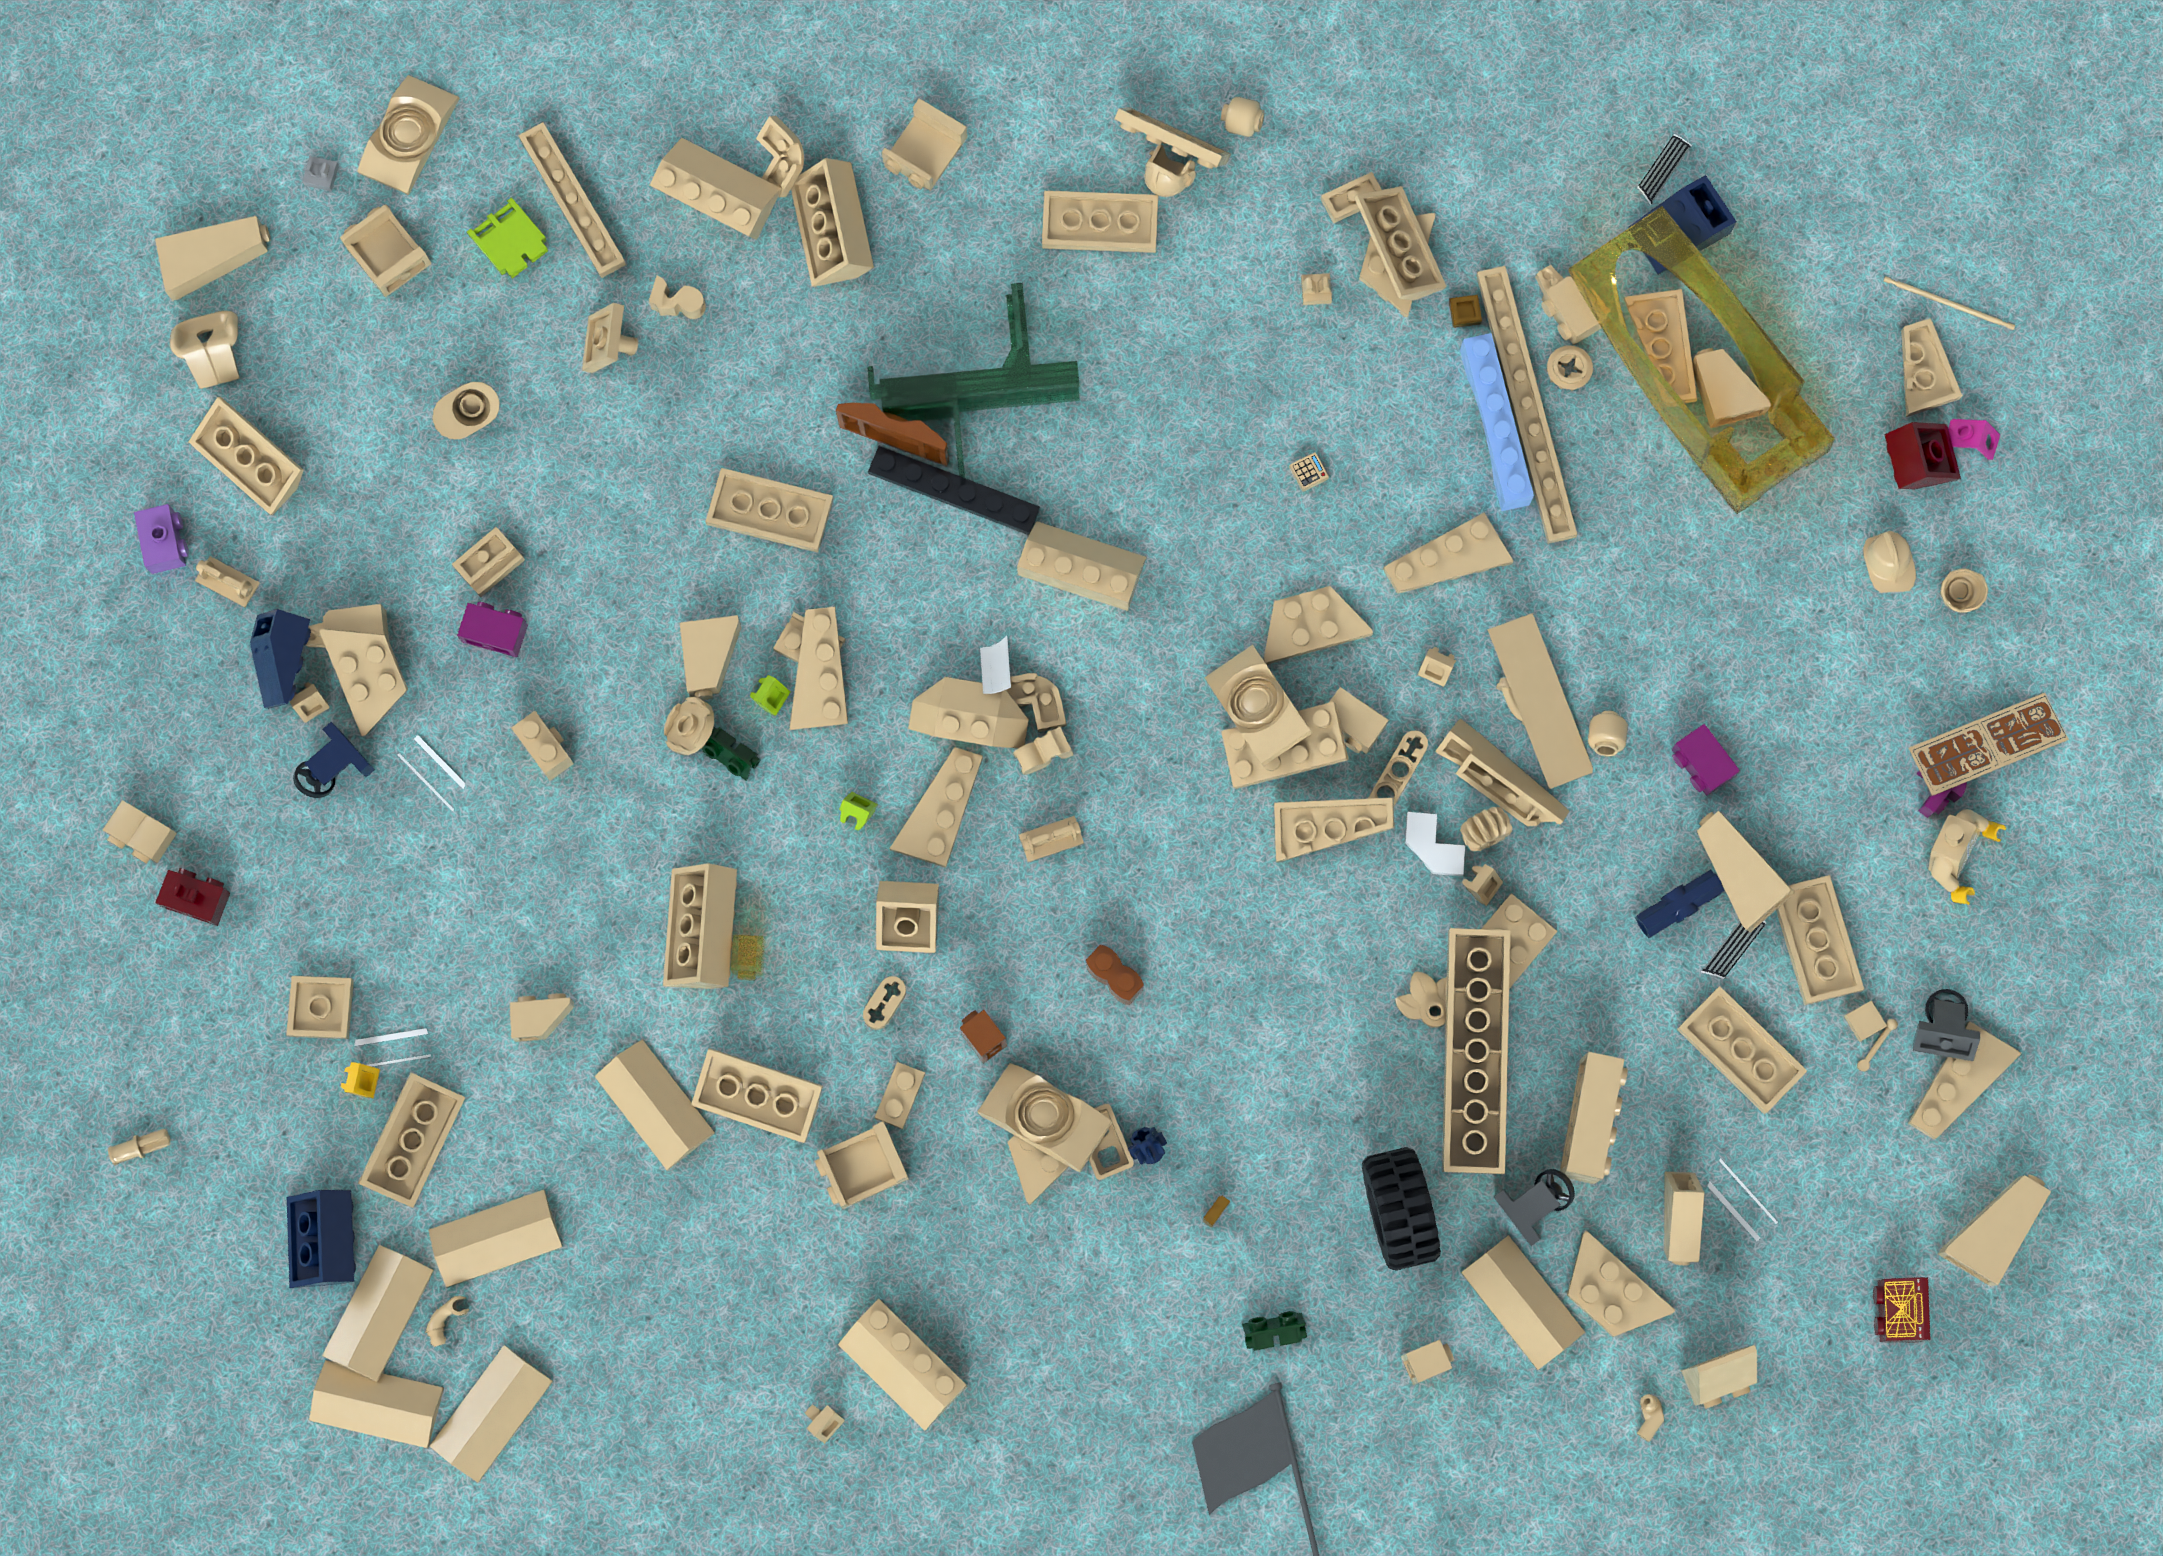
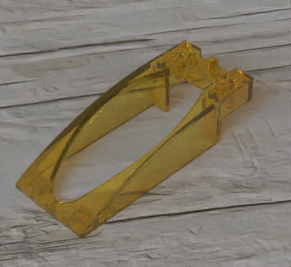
(1803, 432)

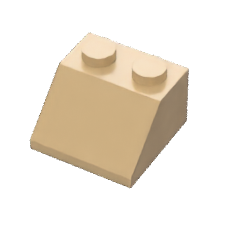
(907, 916)

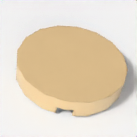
(689, 726)

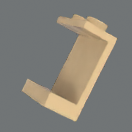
(925, 146)

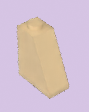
(1726, 389)
(707, 653)
(1682, 1217)

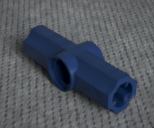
(1679, 903)

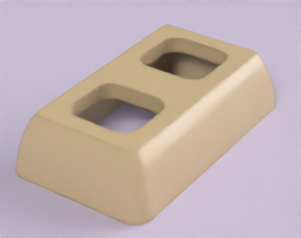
(1115, 1139)

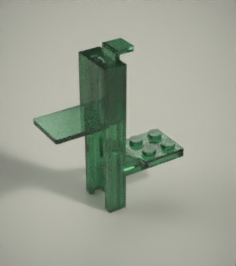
(1005, 387)

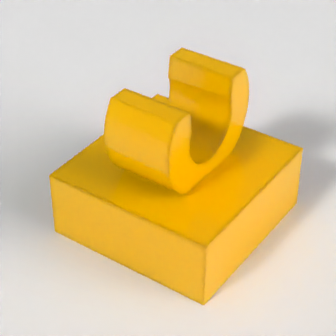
(361, 1080)

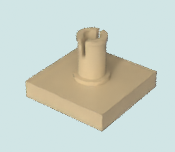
(605, 339)

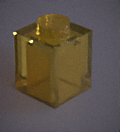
(748, 956)

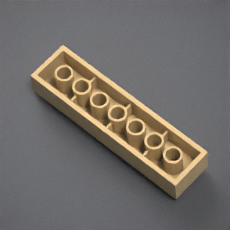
(1476, 1051)

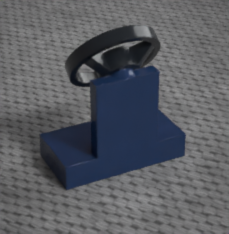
(329, 763)

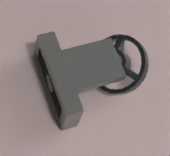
(1947, 1031)
(1536, 1203)

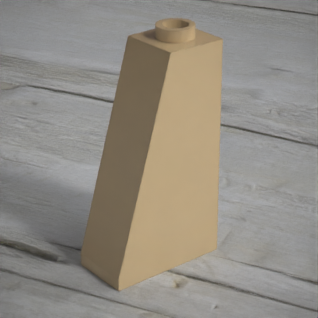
(207, 253)
(1745, 875)
(1996, 1233)

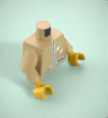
(1954, 848)

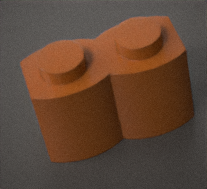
(1121, 980)

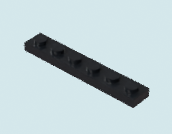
(954, 490)

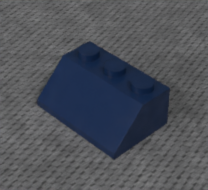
(320, 1238)

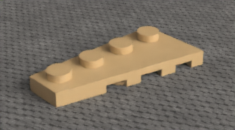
(1665, 338)
(1457, 553)
(819, 680)
(938, 816)
(1323, 824)
(1961, 1083)

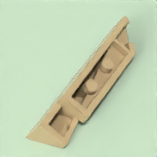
(1499, 777)

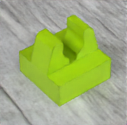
(770, 695)
(858, 807)

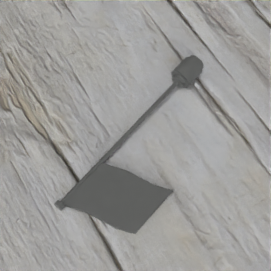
(1248, 1453)

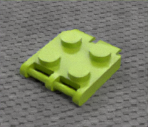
(509, 239)

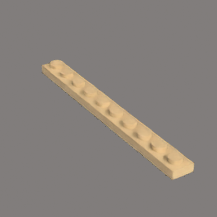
(1526, 405)

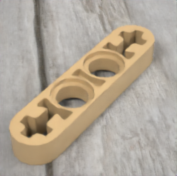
(1395, 783)

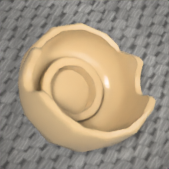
(1965, 585)

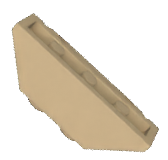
(963, 713)

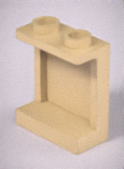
(384, 250)
(861, 1166)

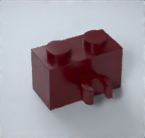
(192, 896)

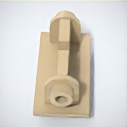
(226, 581)
(1051, 838)

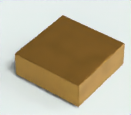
(1465, 311)
(1216, 1211)

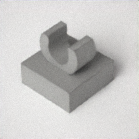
(320, 173)

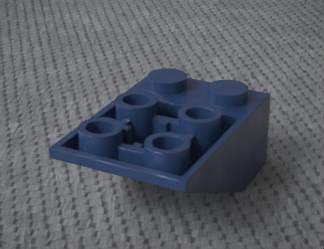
(1699, 215)
(276, 654)

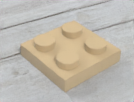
(320, 1007)

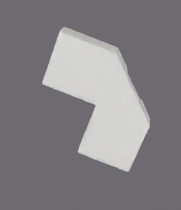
(1437, 857)

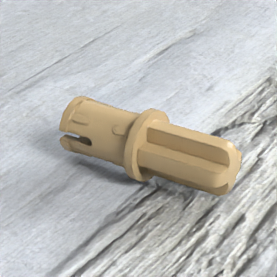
(139, 1146)

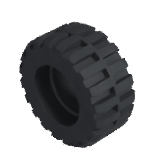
(1401, 1208)

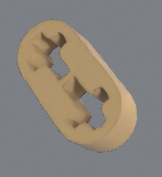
(890, 1006)

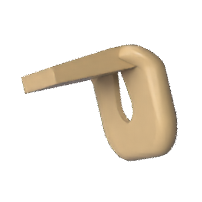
(208, 361)

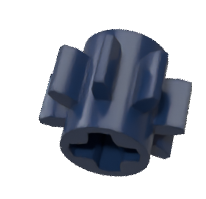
(1147, 1145)

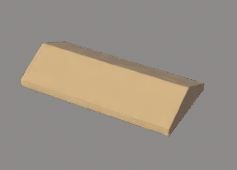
(1400, 243)
(246, 456)
(757, 1095)
(654, 1104)
(411, 1140)
(494, 1238)
(1523, 1302)
(378, 1313)
(385, 1409)
(490, 1414)

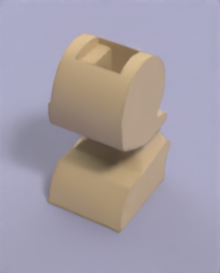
(686, 300)
(1041, 751)

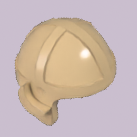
(1167, 176)

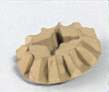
(1582, 364)

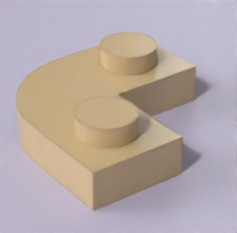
(787, 154)
(1043, 696)

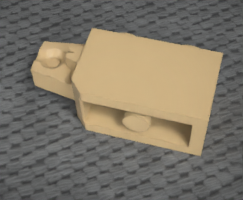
(1566, 305)
(358, 619)

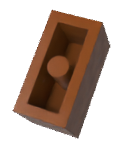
(982, 1035)

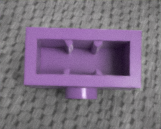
(161, 538)

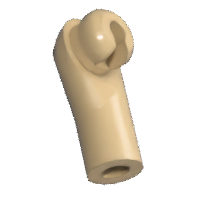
(1653, 1416)

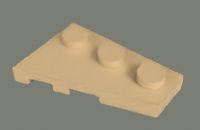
(1926, 369)

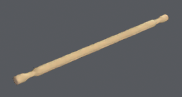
(1949, 303)

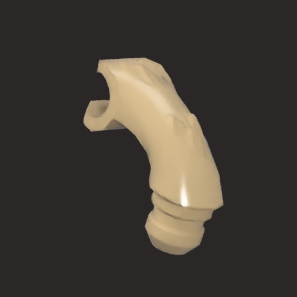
(436, 1324)

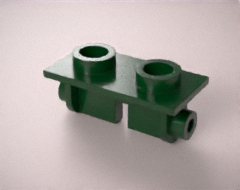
(738, 760)
(1288, 1326)

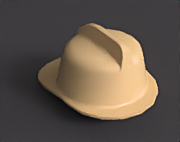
(465, 410)
(1889, 562)

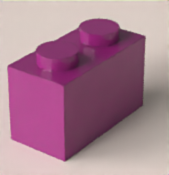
(492, 629)
(1704, 760)

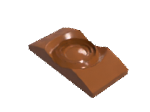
(893, 430)

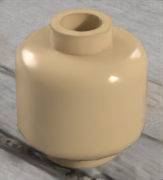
(1242, 116)
(1607, 733)

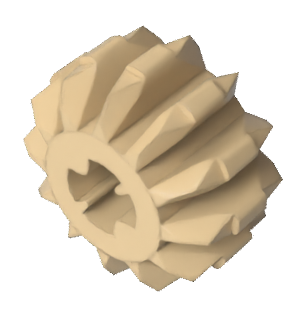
(1486, 829)

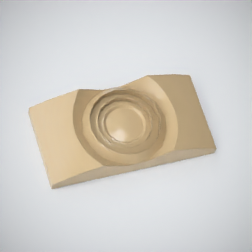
(407, 134)
(1258, 705)
(1045, 1116)

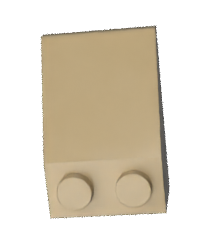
(1721, 1376)

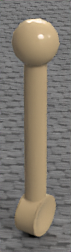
(1863, 1065)

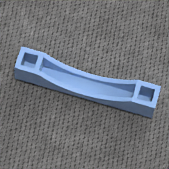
(1499, 426)

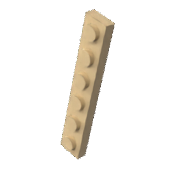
(572, 200)

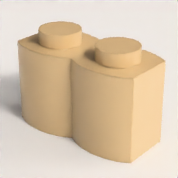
(139, 832)

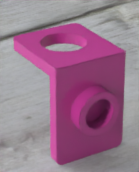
(1973, 434)

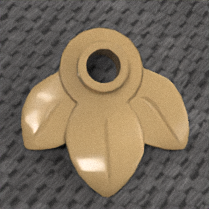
(1423, 997)

